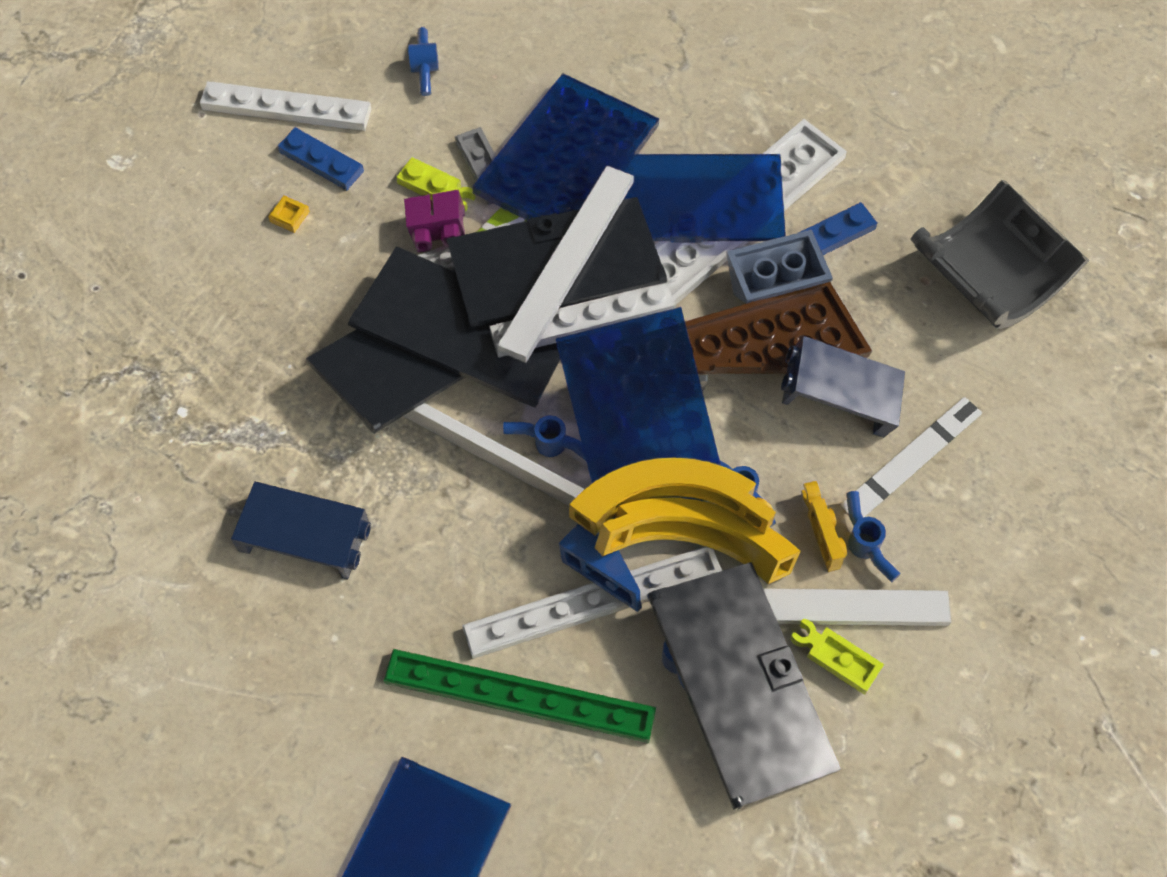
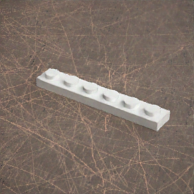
(285, 105)
(598, 313)

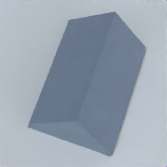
(777, 267)

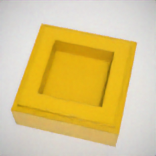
(289, 214)

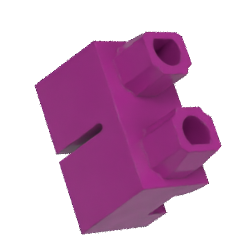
(434, 220)

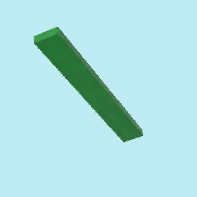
(520, 695)

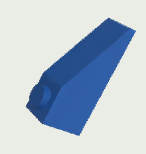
(605, 571)

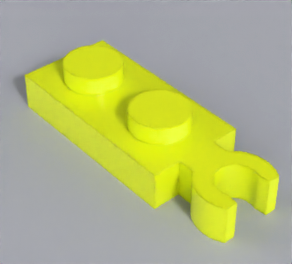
(429, 180)
(839, 656)

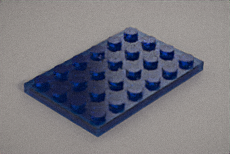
(547, 157)
(637, 393)

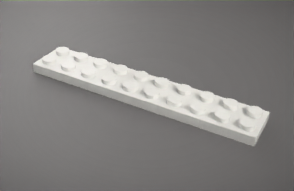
(804, 161)

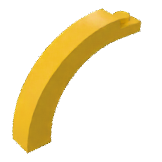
(666, 479)
(699, 524)

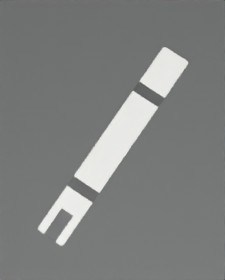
(915, 455)

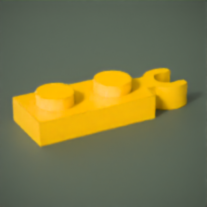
(823, 524)

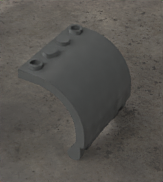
(1003, 257)

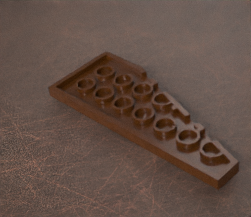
(759, 333)

